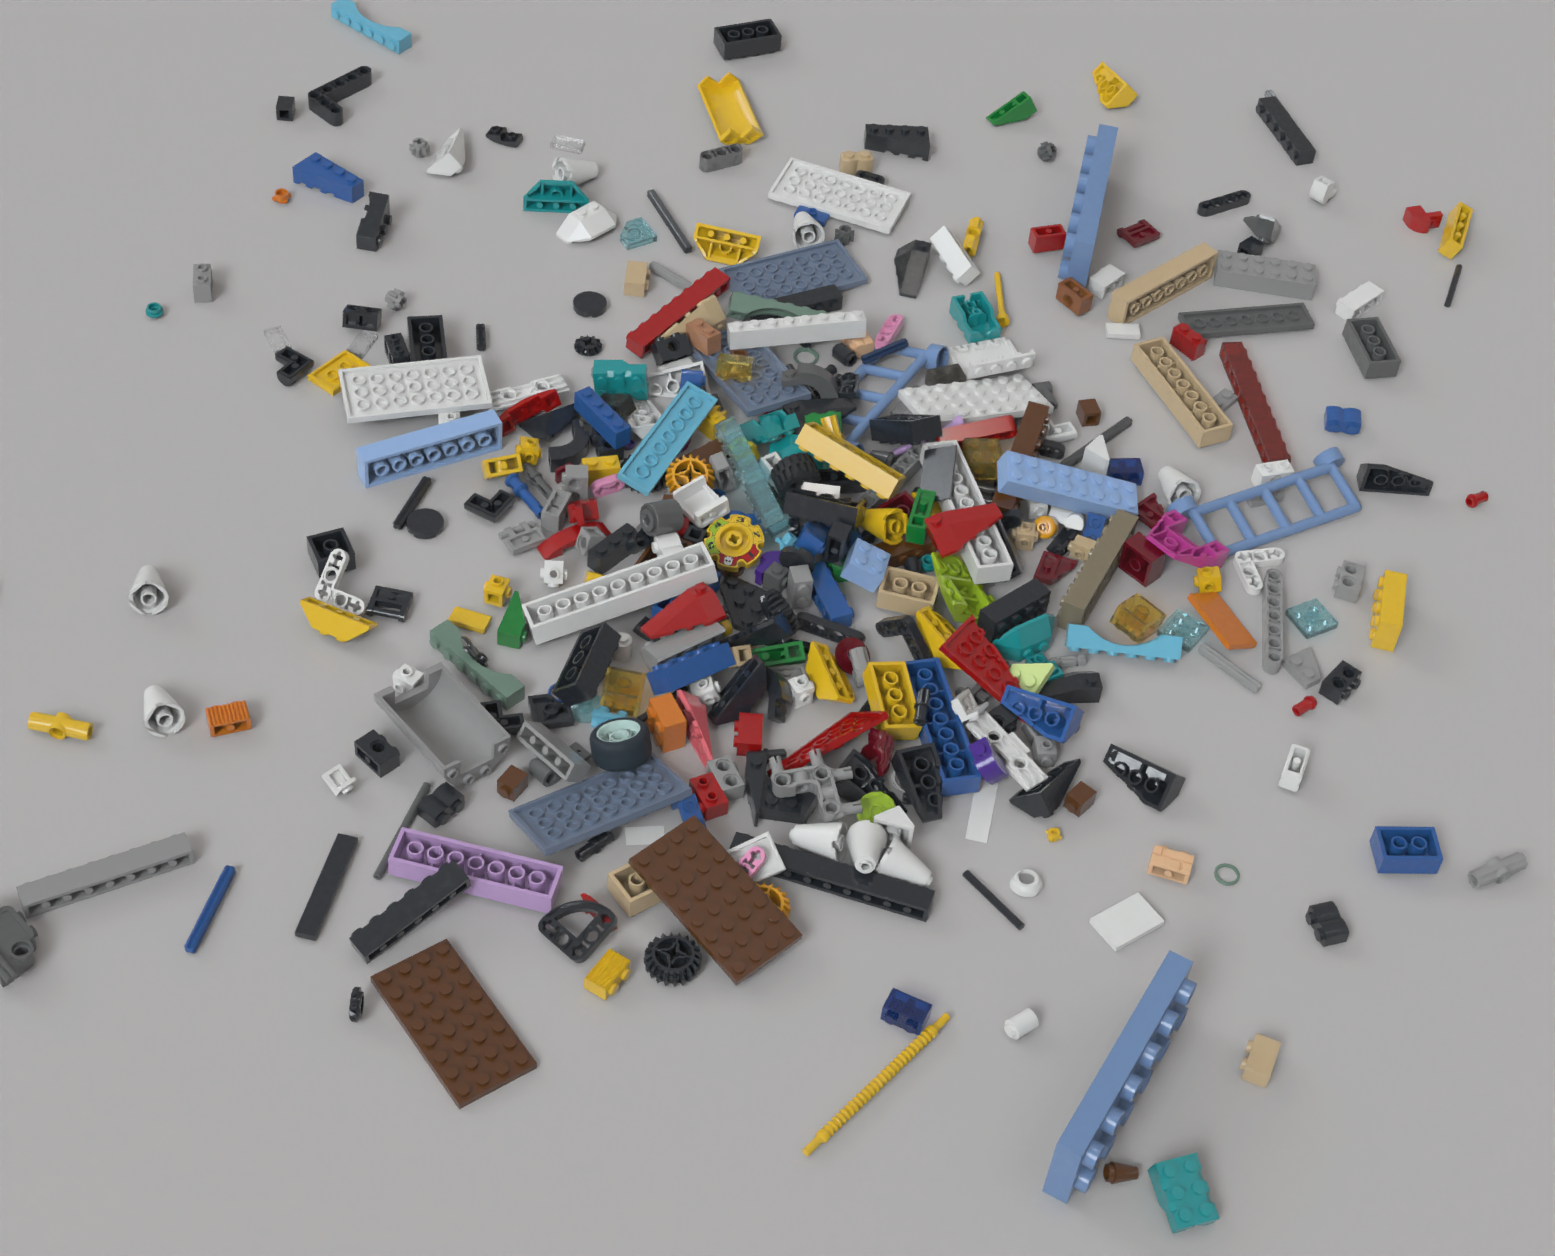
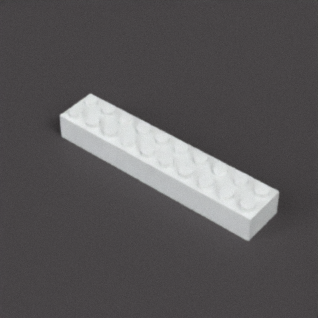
(985, 555)
(619, 593)

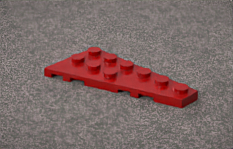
(979, 659)
(834, 737)

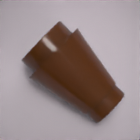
(1118, 1172)

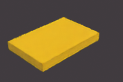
(327, 375)

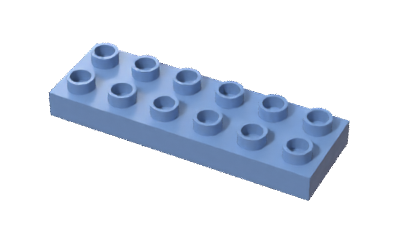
(1088, 205)
(1120, 1078)

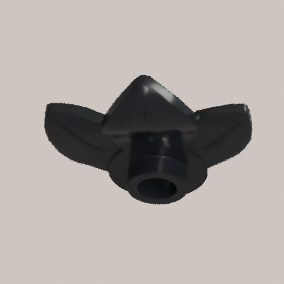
(478, 656)

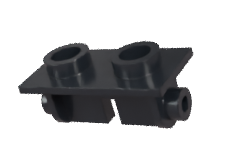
(1061, 541)

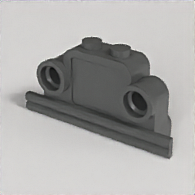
(16, 945)

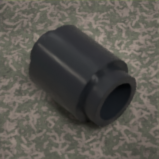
(844, 355)

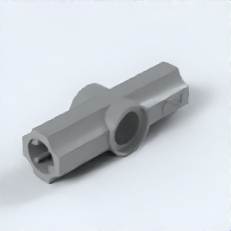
(1497, 870)

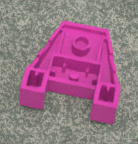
(1169, 538)

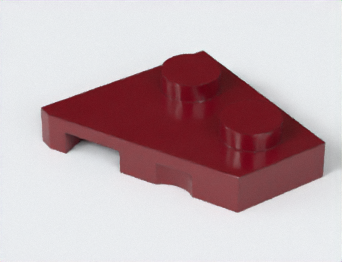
(1150, 511)
(1053, 567)

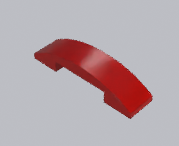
(527, 408)
(566, 538)

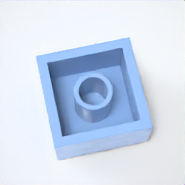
(865, 565)

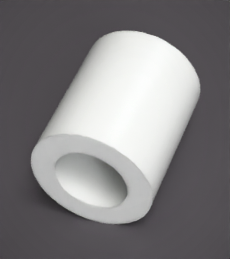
(624, 650)
(1021, 1024)

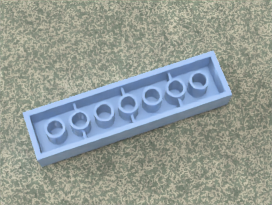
(429, 448)
(1064, 486)

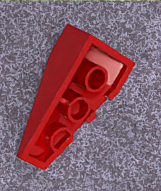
(956, 527)

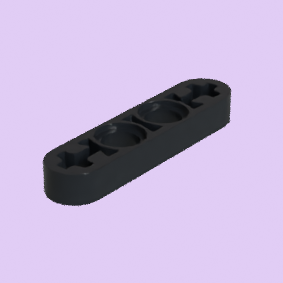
(1238, 199)
(806, 619)

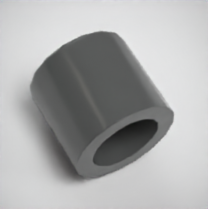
(661, 517)

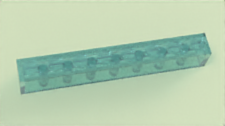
(752, 477)

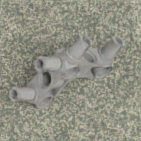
(806, 780)

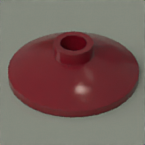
(842, 652)

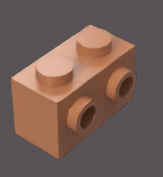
(703, 336)

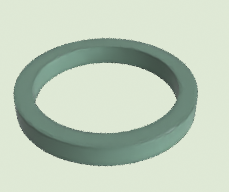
(1228, 866)

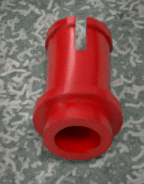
(1474, 499)
(1308, 703)

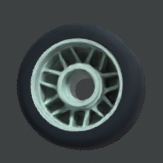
(620, 744)

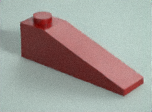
(691, 608)

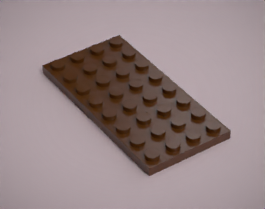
(715, 899)
(453, 1023)

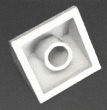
(1096, 457)
(896, 825)

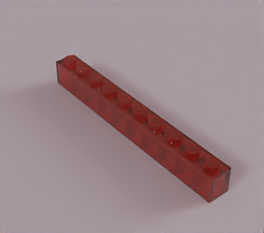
(1253, 403)

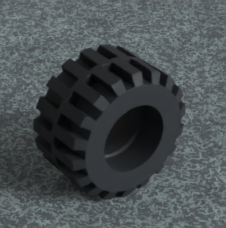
(793, 472)

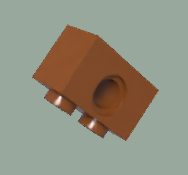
(1074, 296)

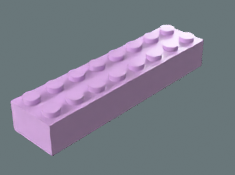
(491, 872)

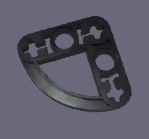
(576, 943)

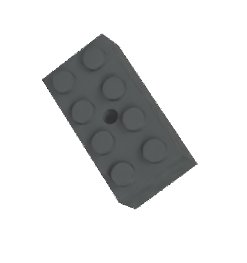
(1371, 347)

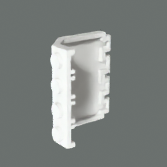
(989, 357)

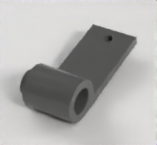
(545, 774)

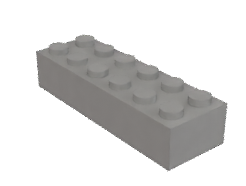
(1265, 275)

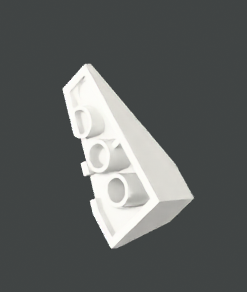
(450, 157)
(668, 381)
(643, 417)

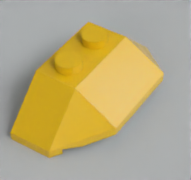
(725, 245)
(335, 621)
(935, 632)
(829, 680)

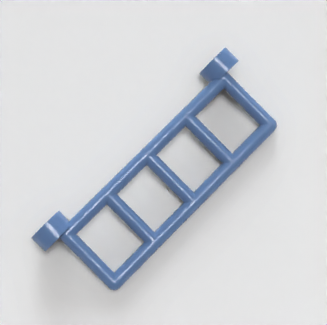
(933, 357)
(1325, 463)

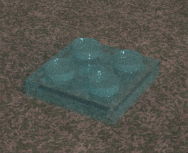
(1311, 618)
(1184, 626)

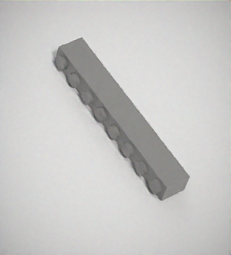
(105, 875)

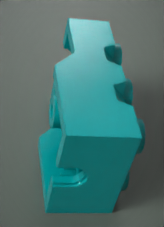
(975, 317)
(620, 377)
(770, 427)
(1183, 1192)

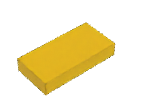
(470, 620)

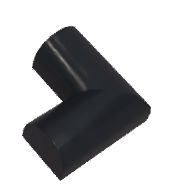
(294, 365)
(490, 509)
(511, 723)

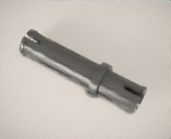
(535, 478)

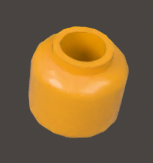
(1051, 526)

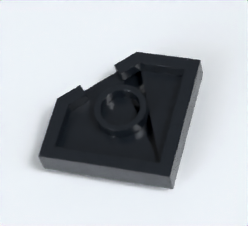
(550, 712)

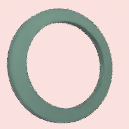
(805, 350)

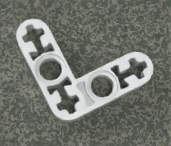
(1246, 561)
(333, 592)

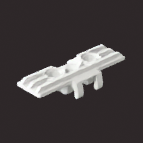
(509, 396)
(1011, 749)

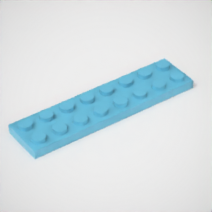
(666, 438)

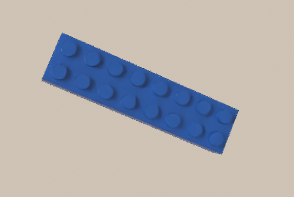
(944, 729)

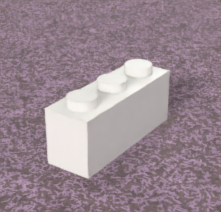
(1359, 301)

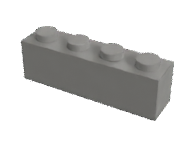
(553, 751)

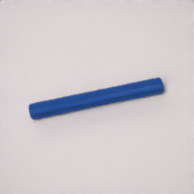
(209, 909)

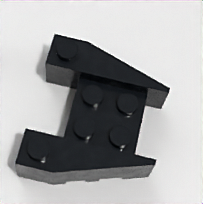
(768, 806)

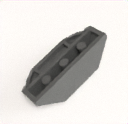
(1263, 227)

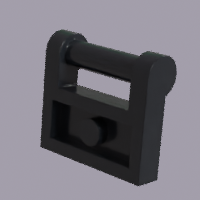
(392, 599)

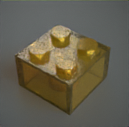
(982, 456)
(1137, 618)
(622, 690)

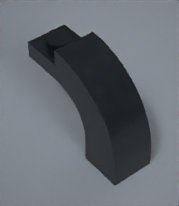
(571, 452)
(779, 695)

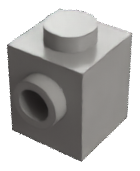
(1044, 751)

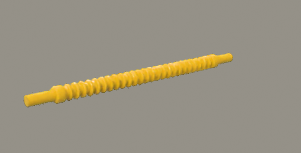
(877, 1083)

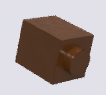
(1088, 412)
(512, 783)
(1079, 799)

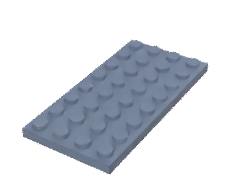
(796, 271)
(765, 388)
(598, 805)

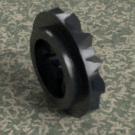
(589, 350)
(795, 526)
(356, 1004)

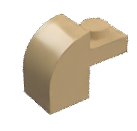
(741, 654)

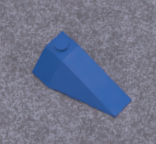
(1046, 715)

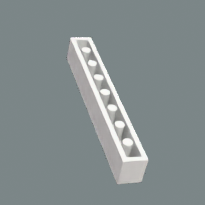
(796, 330)

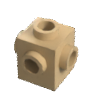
(1024, 536)

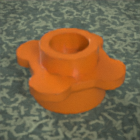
(281, 196)

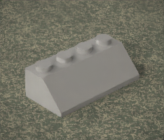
(680, 643)

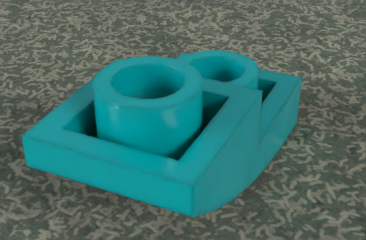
(1040, 658)

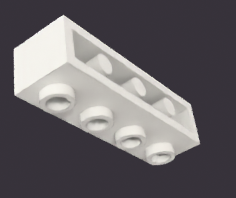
(954, 256)

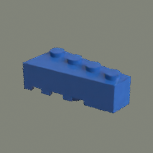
(328, 177)

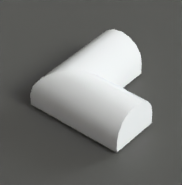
(1060, 432)
(1070, 518)

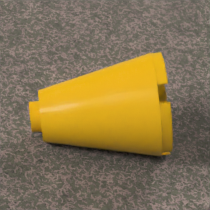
(886, 524)

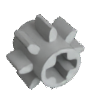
(419, 147)
(395, 299)

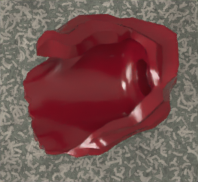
(879, 750)

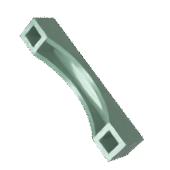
(744, 306)
(499, 686)

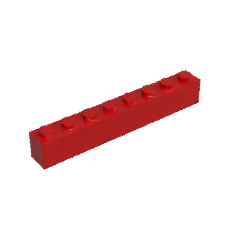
(712, 283)

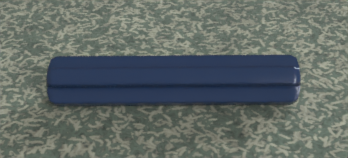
(884, 351)

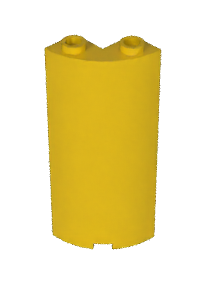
(730, 110)

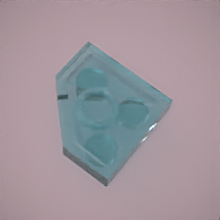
(636, 234)

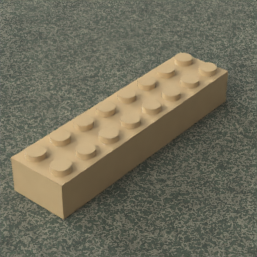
(1162, 284)
(1181, 392)

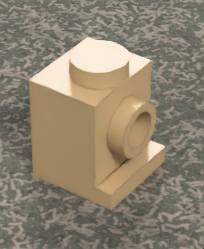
(1080, 547)

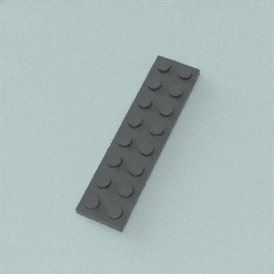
(1248, 320)

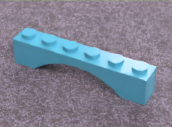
(390, 37)
(1163, 646)

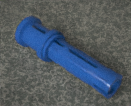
(522, 491)

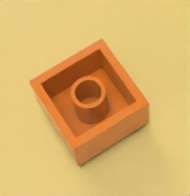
(666, 723)

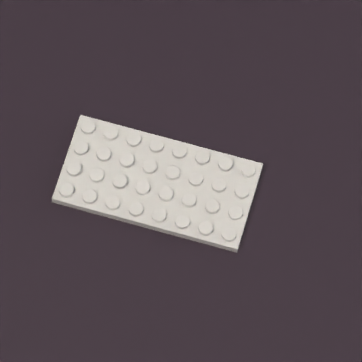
(839, 195)
(414, 389)
(974, 399)

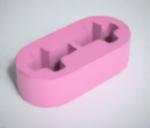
(606, 486)

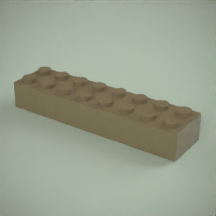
(1097, 571)

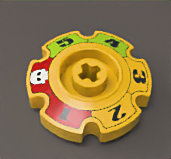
(737, 530)

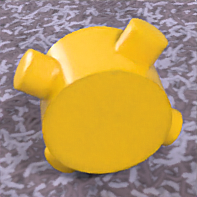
(1053, 834)

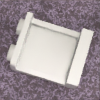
(701, 503)

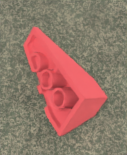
(697, 725)

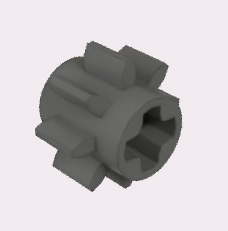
(1047, 151)
(844, 234)

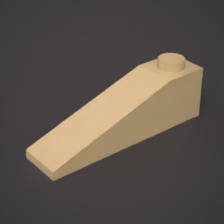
(707, 310)

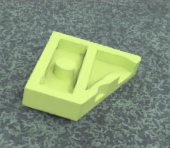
(1032, 676)

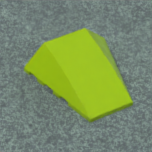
(958, 588)

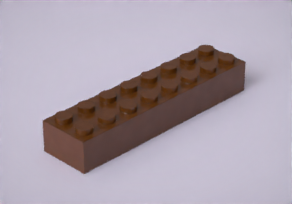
(1026, 442)

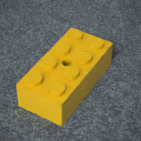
(1388, 610)
(891, 691)

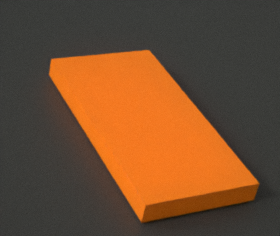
(1222, 621)

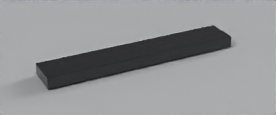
(326, 887)

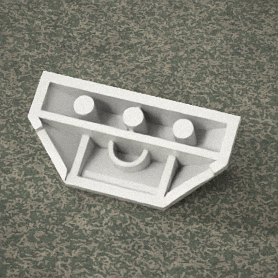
(587, 223)

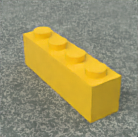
(1455, 230)

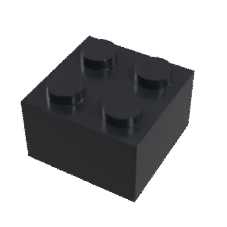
(321, 546)

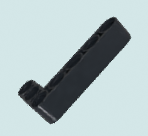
(324, 98)

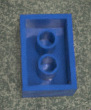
(1406, 850)

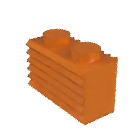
(228, 718)

